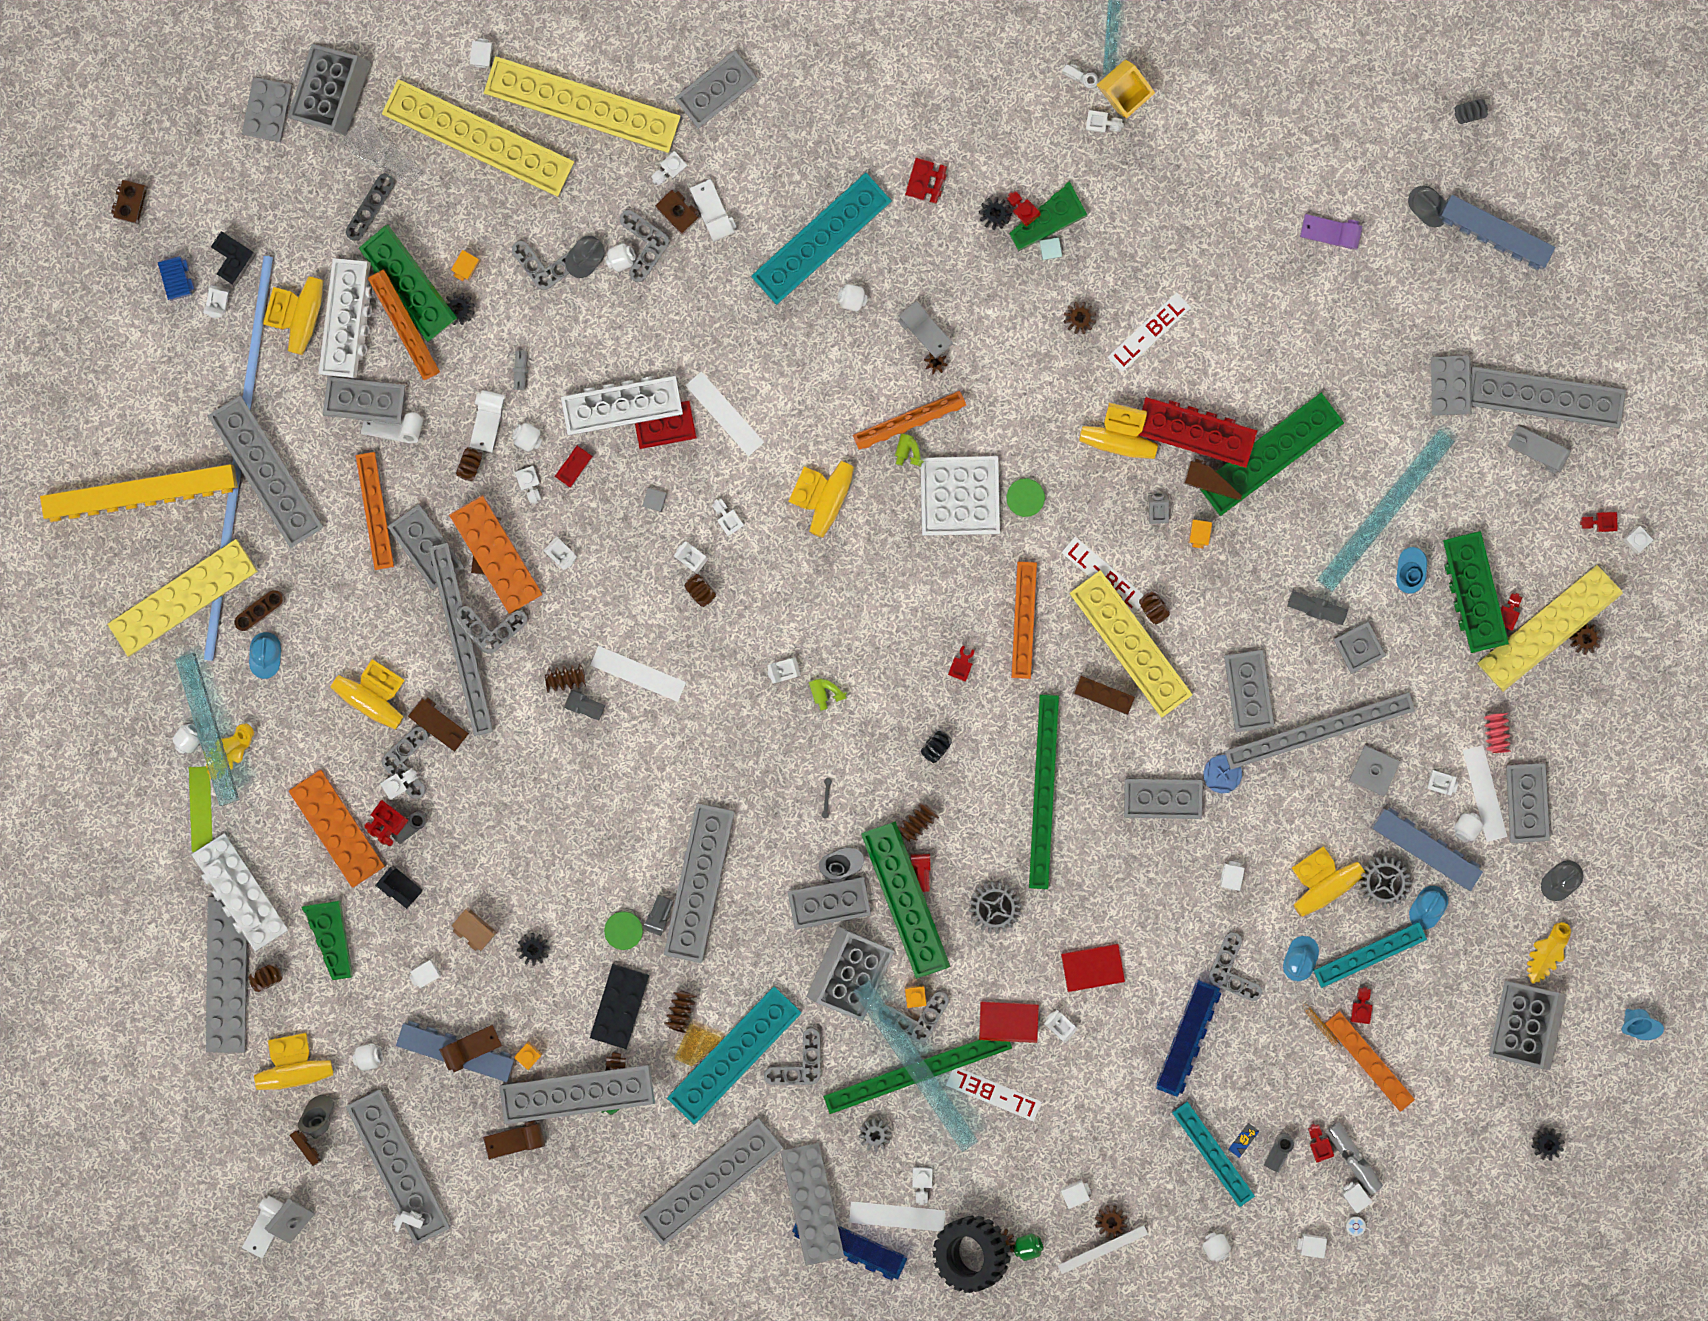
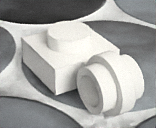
(1074, 73)
(1098, 121)
(673, 166)
(527, 479)
(729, 521)
(395, 785)
(922, 1179)

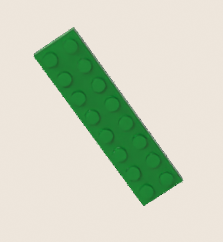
(1277, 450)
(905, 900)

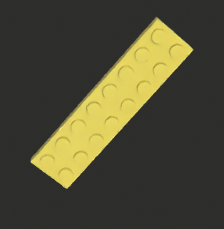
(182, 597)
(1550, 628)
(1130, 644)

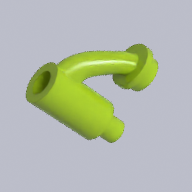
(903, 448)
(819, 694)

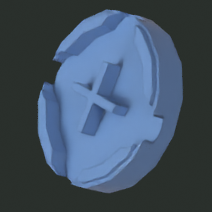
(1219, 776)

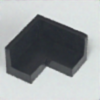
(237, 258)
(399, 887)

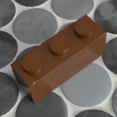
(1103, 695)

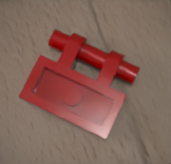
(920, 178)
(390, 819)

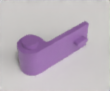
(1332, 232)

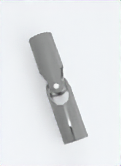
(1356, 1161)

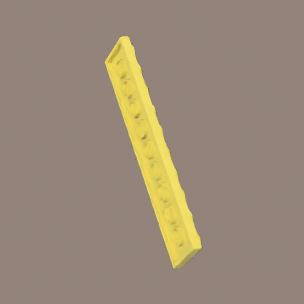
(582, 104)
(478, 138)

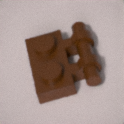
(302, 1143)

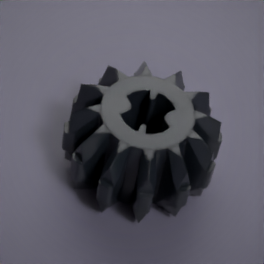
(998, 207)
(462, 314)
(936, 746)
(537, 944)
(1553, 1148)

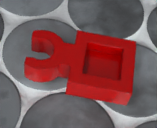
(961, 667)

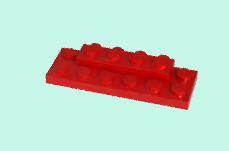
(1197, 431)

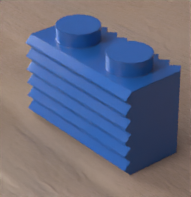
(175, 278)

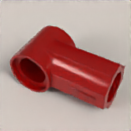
(921, 866)

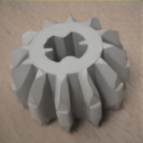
(877, 1141)

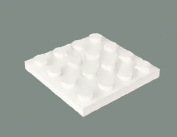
(960, 496)

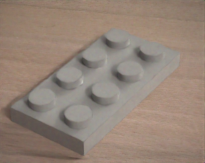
(716, 89)
(364, 400)
(415, 535)
(1249, 691)
(1163, 798)
(1527, 803)
(829, 903)

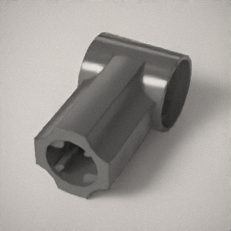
(581, 704)
(410, 827)
(657, 918)
(1279, 1154)

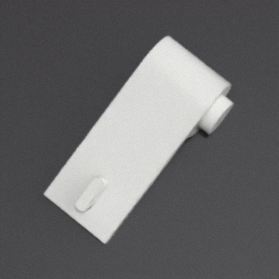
(712, 210)
(487, 420)
(406, 432)
(259, 1238)

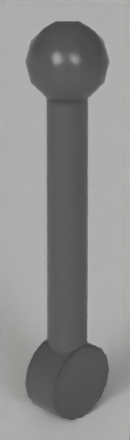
(827, 782)

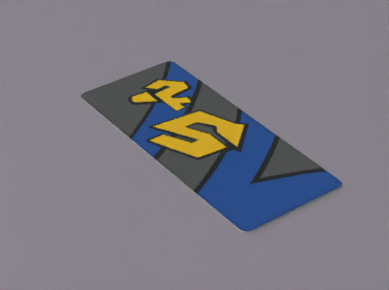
(1243, 1140)

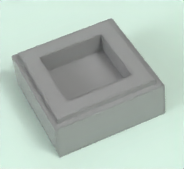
(654, 499)

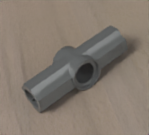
(1317, 608)

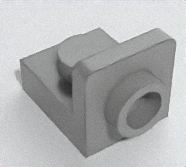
(1158, 508)

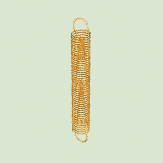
(1323, 1025)

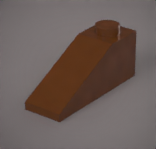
(1205, 478)

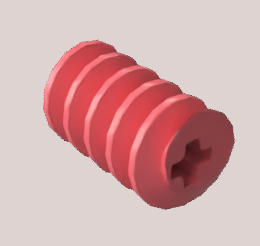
(1497, 733)

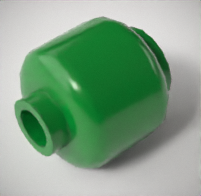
(1028, 1247)

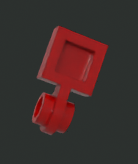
(1025, 211)
(1605, 522)
(1508, 614)
(1360, 1011)
(1321, 1147)

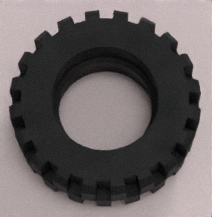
(951, 1264)

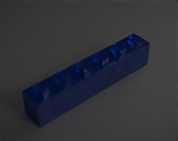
(1187, 1038)
(869, 1253)

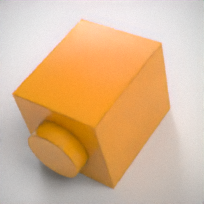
(465, 266)
(1199, 533)
(915, 996)
(528, 1055)

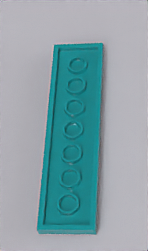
(821, 238)
(734, 1055)

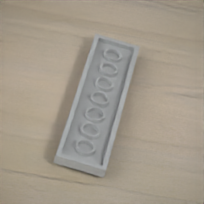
(1547, 397)
(265, 471)
(699, 883)
(225, 983)
(577, 1094)
(397, 1164)
(710, 1181)

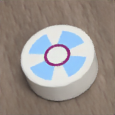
(1355, 1226)

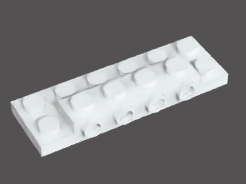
(346, 318)
(621, 405)
(239, 893)

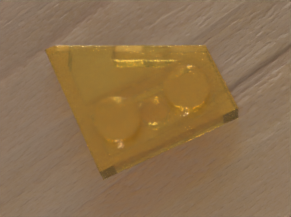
(696, 1045)

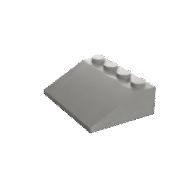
(329, 89)
(846, 966)
(1527, 1025)

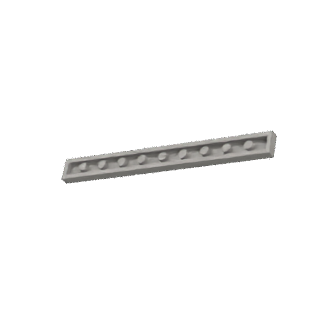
(460, 640)
(1319, 731)

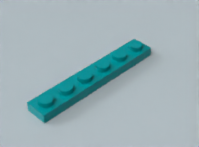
(1370, 954)
(1213, 1154)

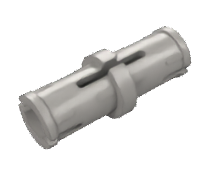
(520, 370)

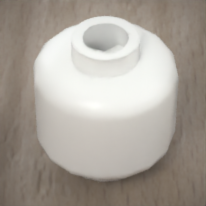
(620, 257)
(851, 297)
(526, 437)
(186, 739)
(1468, 827)
(367, 1057)
(1216, 1247)

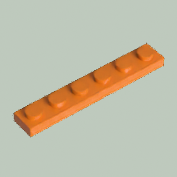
(403, 325)
(909, 420)
(374, 511)
(1024, 620)
(1369, 1061)

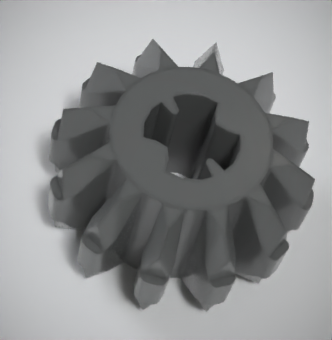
(1471, 111)

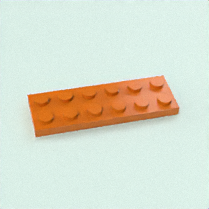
(495, 554)
(336, 828)

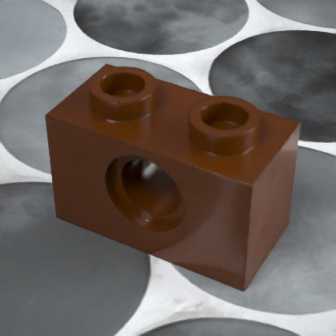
(683, 222)

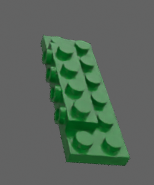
(414, 289)
(1474, 592)

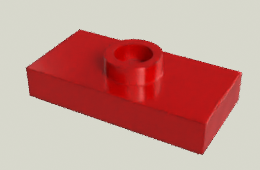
(573, 466)

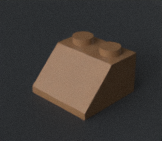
(473, 929)

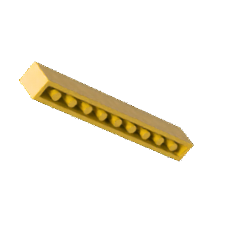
(139, 491)

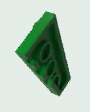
(1056, 214)
(330, 934)

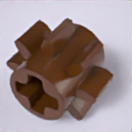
(930, 365)
(615, 1062)

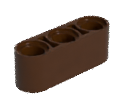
(250, 611)

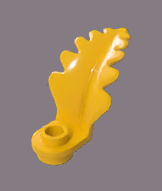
(235, 745)
(1548, 952)

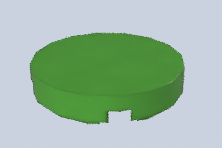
(1025, 497)
(623, 930)

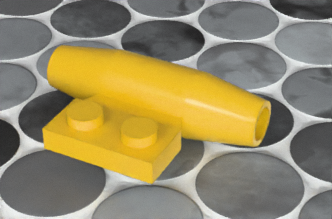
(295, 312)
(1120, 433)
(823, 495)
(372, 693)
(1324, 881)
(291, 1064)

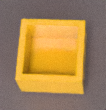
(1125, 88)

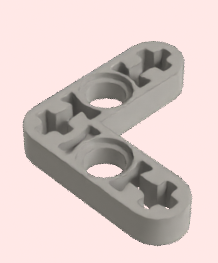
(651, 246)
(540, 271)
(486, 634)
(400, 758)
(1227, 976)
(915, 1025)
(801, 1070)

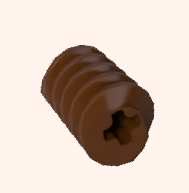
(565, 678)
(917, 822)
(680, 1011)

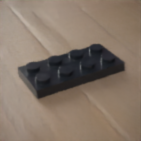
(619, 1006)

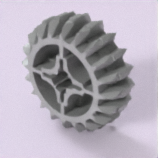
(1392, 877)
(980, 899)

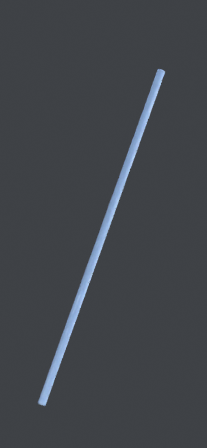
(247, 397)

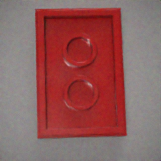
(667, 430)
(1092, 967)
(1008, 1022)

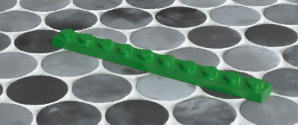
(1043, 791)
(901, 1078)

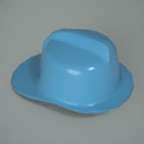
(1411, 570)
(265, 655)
(1429, 907)
(1301, 958)
(1640, 1025)

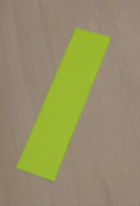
(200, 807)

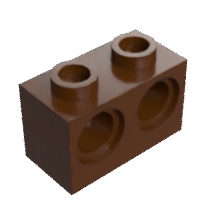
(135, 202)

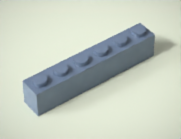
(1497, 232)
(1426, 849)
(429, 1042)

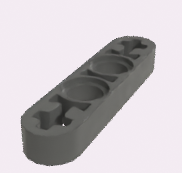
(367, 205)

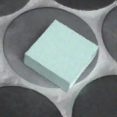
(1050, 248)

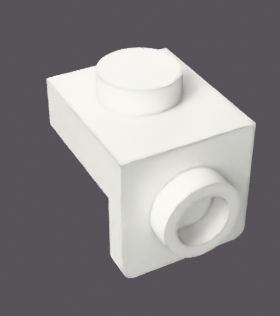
(216, 302)
(560, 553)
(690, 557)
(783, 670)
(1442, 783)
(1060, 1026)
(410, 1218)

